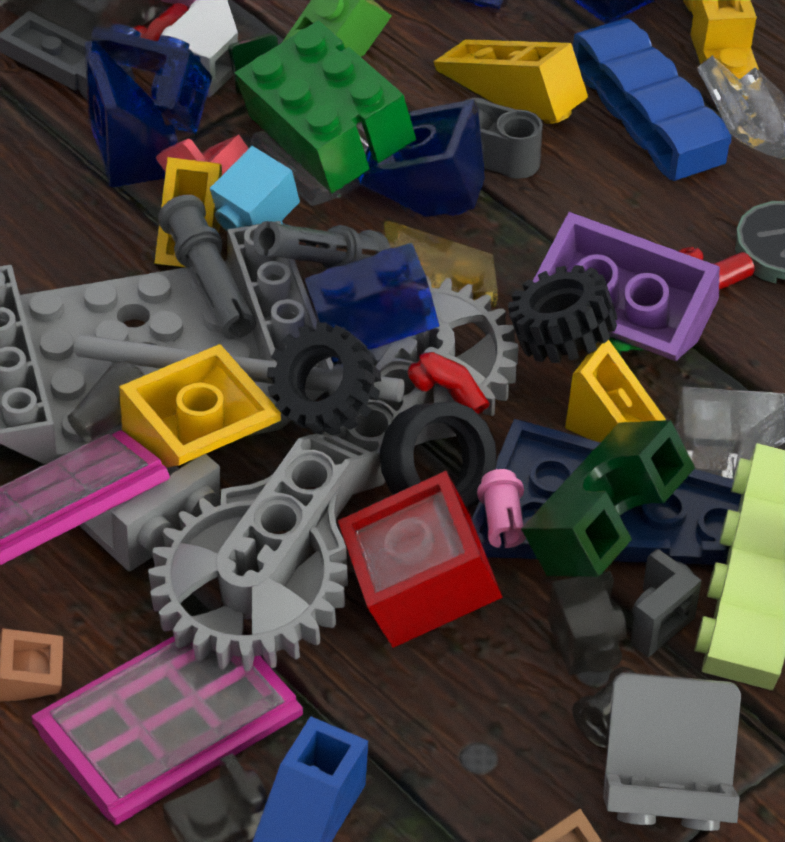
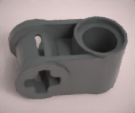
(509, 139)

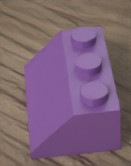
(655, 290)

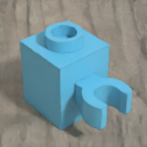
(254, 191)

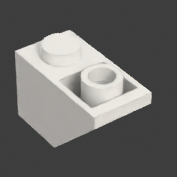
(209, 31)

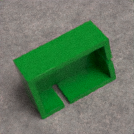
(313, 97)

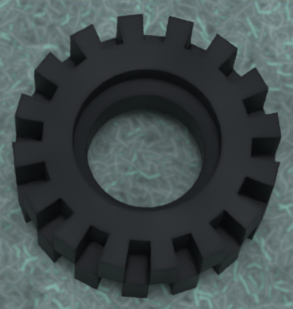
(563, 314)

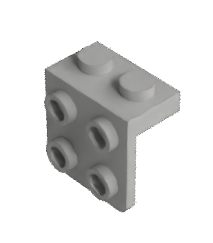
(138, 524)
(672, 750)

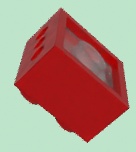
(419, 559)

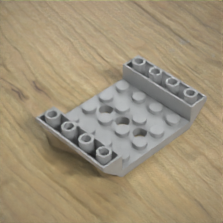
(39, 334)

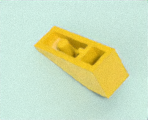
(519, 75)

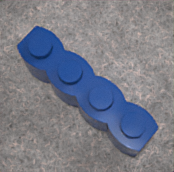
(651, 99)

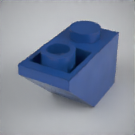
(314, 785)

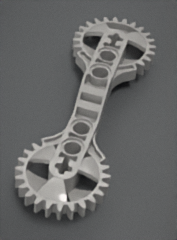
(272, 574)

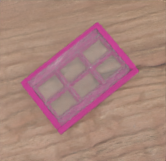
(74, 491)
(161, 724)

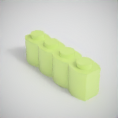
(749, 619)

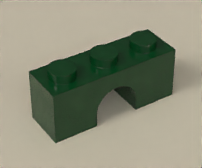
(581, 524)

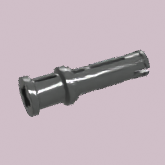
(284, 240)
(200, 249)

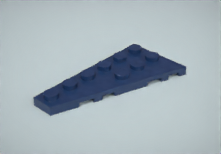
(682, 527)

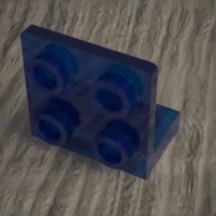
(180, 77)

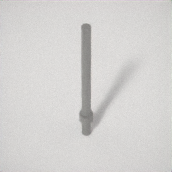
(162, 356)

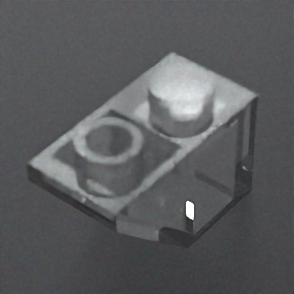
(727, 424)

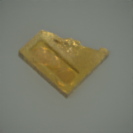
(448, 259)

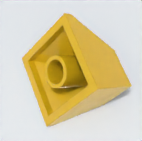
(194, 407)

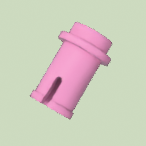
(501, 495)

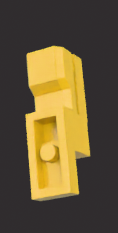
(725, 32)

